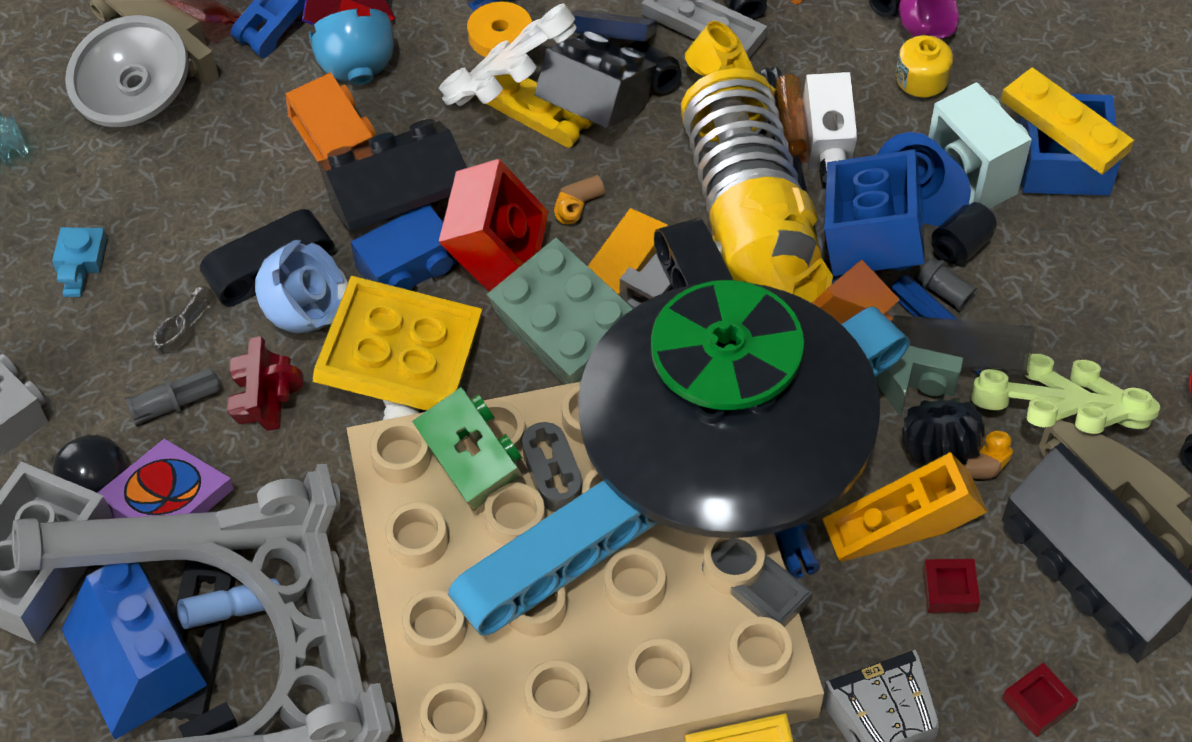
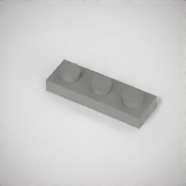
(693, 15)

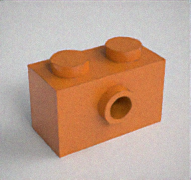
(327, 117)

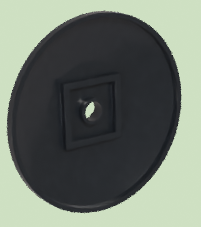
(729, 468)

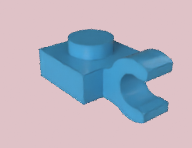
(76, 254)

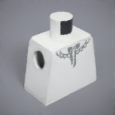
(830, 134)

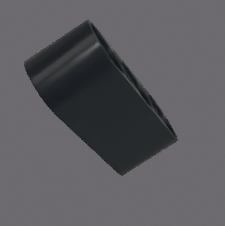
(689, 254)
(234, 266)

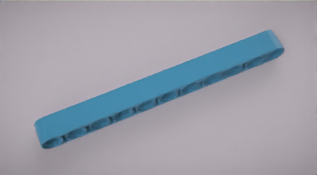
(599, 523)

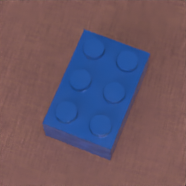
(874, 212)

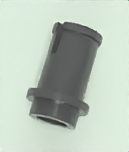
(946, 284)

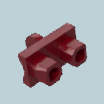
(267, 383)

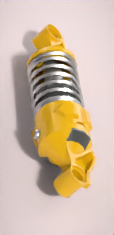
(750, 189)

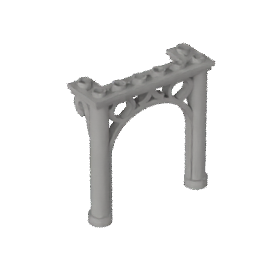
(285, 524)

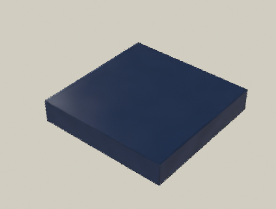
(614, 25)

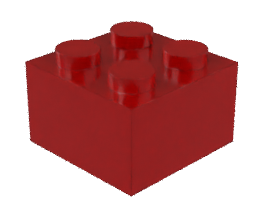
(492, 222)

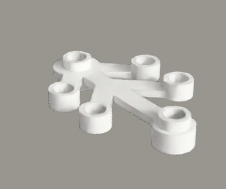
(507, 59)

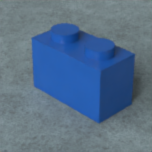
(403, 250)

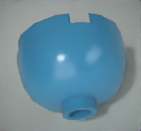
(353, 45)

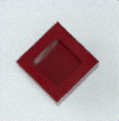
(951, 585)
(1040, 699)

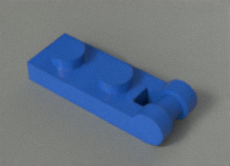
(277, 17)

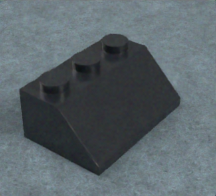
(391, 173)

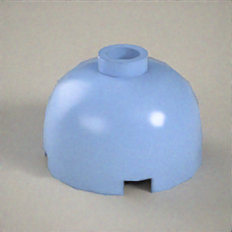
(299, 287)

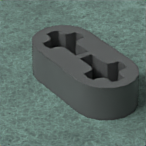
(561, 463)

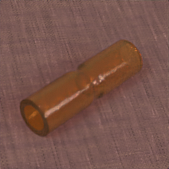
(791, 112)

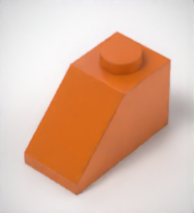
(855, 292)

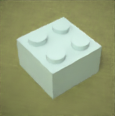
(983, 142)

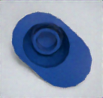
(942, 179)

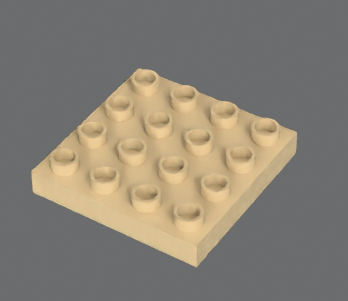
(614, 656)

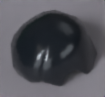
(90, 461)

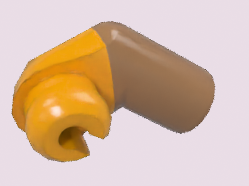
(573, 197)
(992, 457)

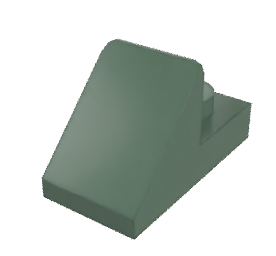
(920, 369)

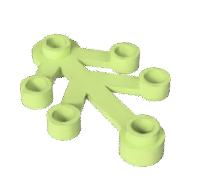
(1064, 398)

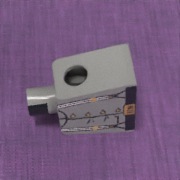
(883, 702)

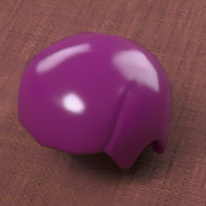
(929, 17)

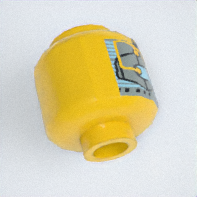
(924, 66)

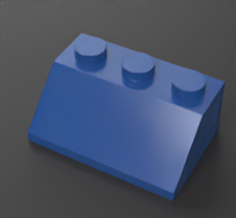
(129, 647)

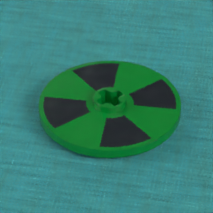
(733, 376)

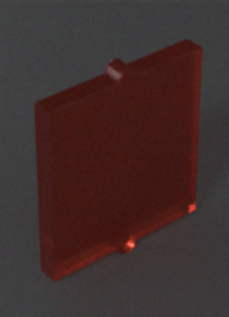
(207, 10)

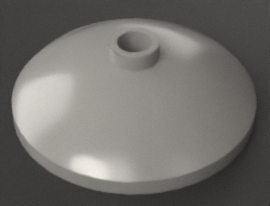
(118, 57)

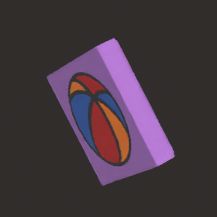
(166, 484)

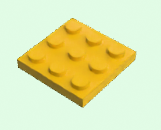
(397, 344)

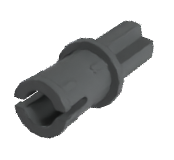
(171, 396)

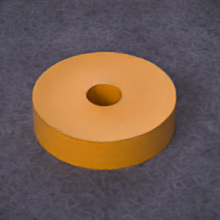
(493, 17)

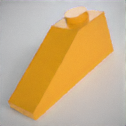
(907, 510)

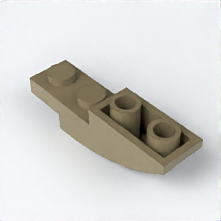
(187, 26)
(1135, 481)

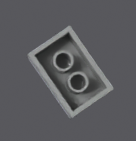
(35, 596)

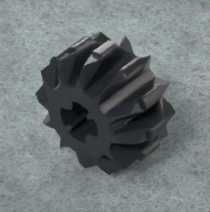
(943, 428)

